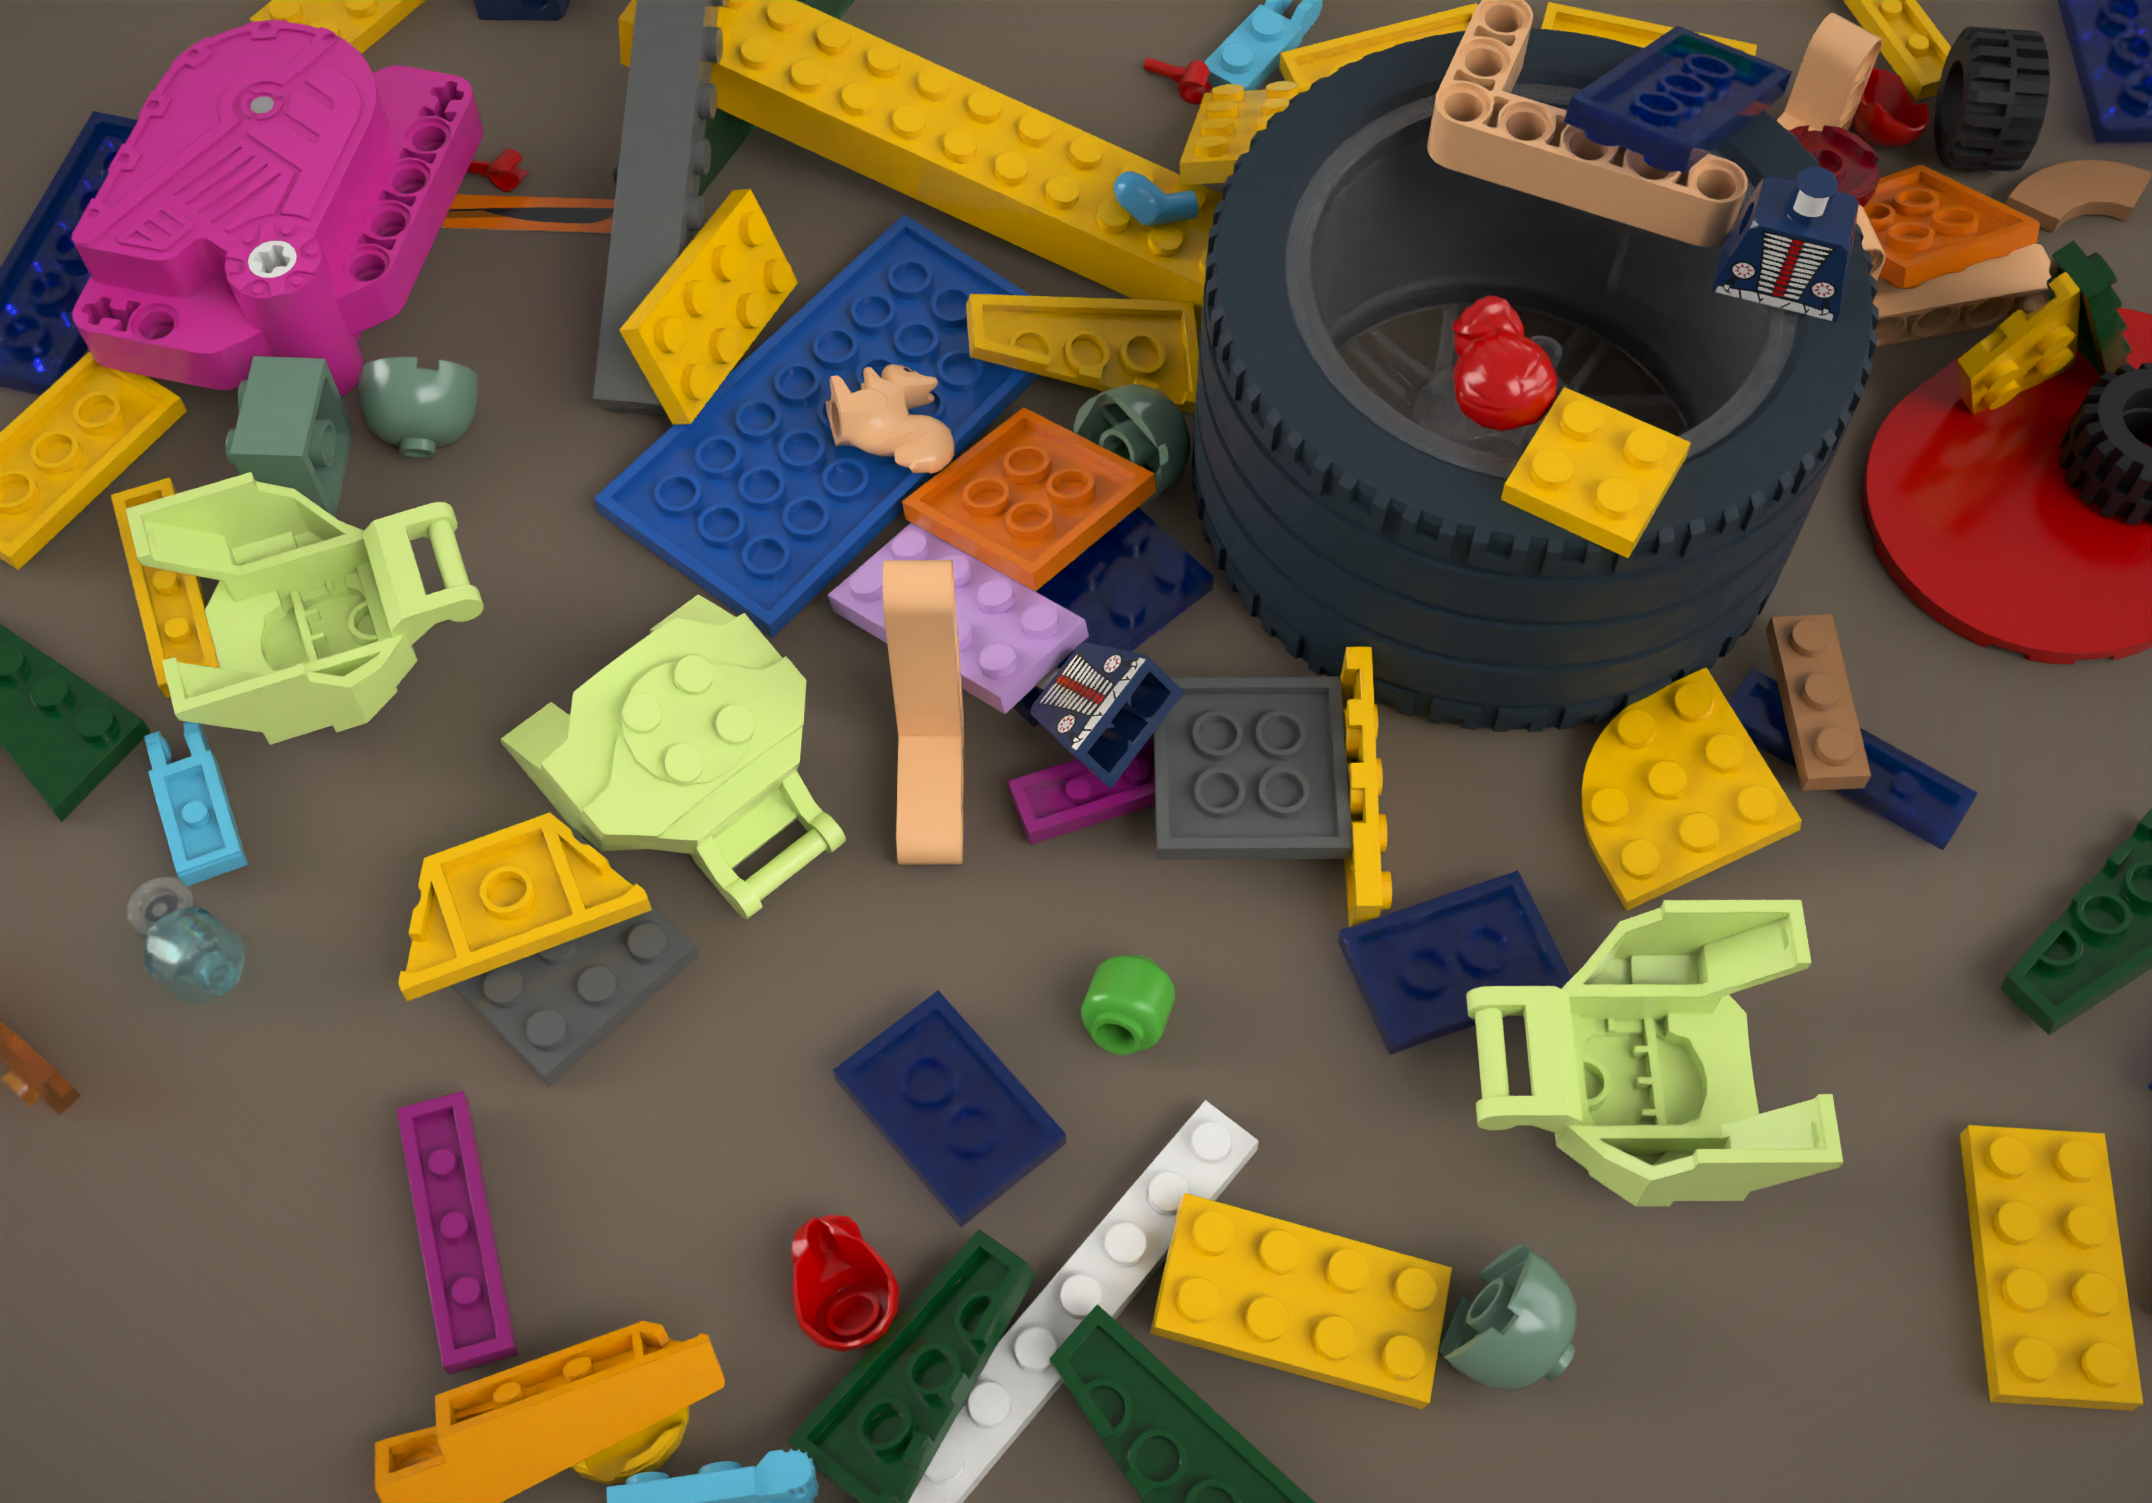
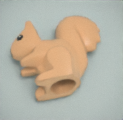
(880, 422)

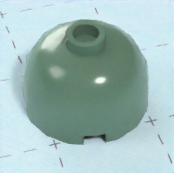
(418, 405)
(1139, 427)
(1515, 1325)

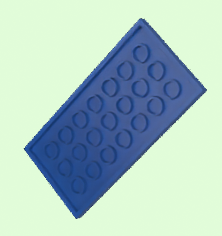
(756, 489)

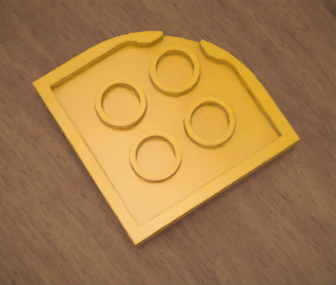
(1678, 792)

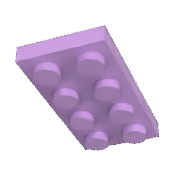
(1004, 628)

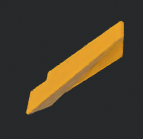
(545, 1416)

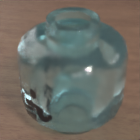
(192, 952)

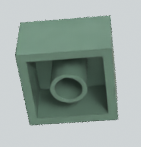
(292, 428)

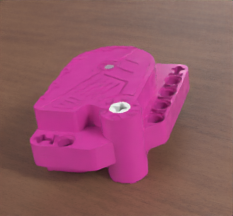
(269, 206)

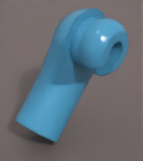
(1151, 204)

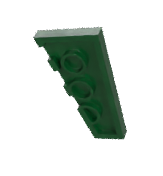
(59, 725)
(2095, 943)
(906, 1391)

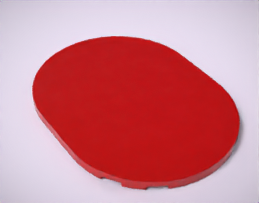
(1992, 533)

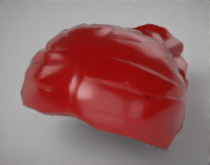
(1888, 113)
(1500, 373)
(840, 1285)

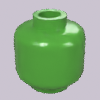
(1128, 1004)

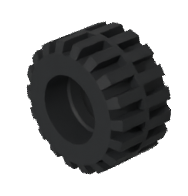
(1992, 99)
(2105, 448)

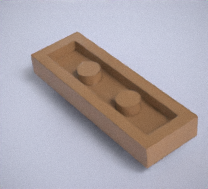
(1817, 703)

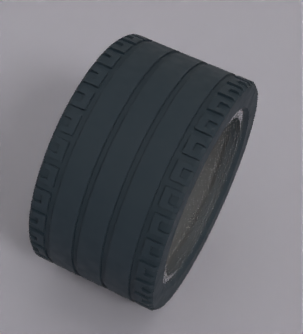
(1387, 511)

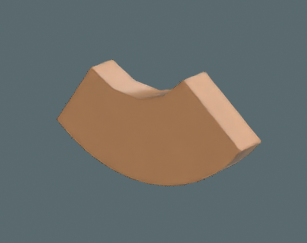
(2078, 190)

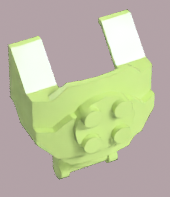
(306, 610)
(685, 752)
(1651, 1057)

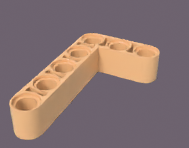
(1832, 76)
(1531, 149)
(1956, 301)
(928, 709)

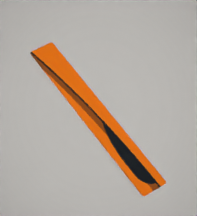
(530, 213)

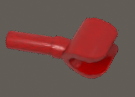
(1191, 79)
(502, 171)

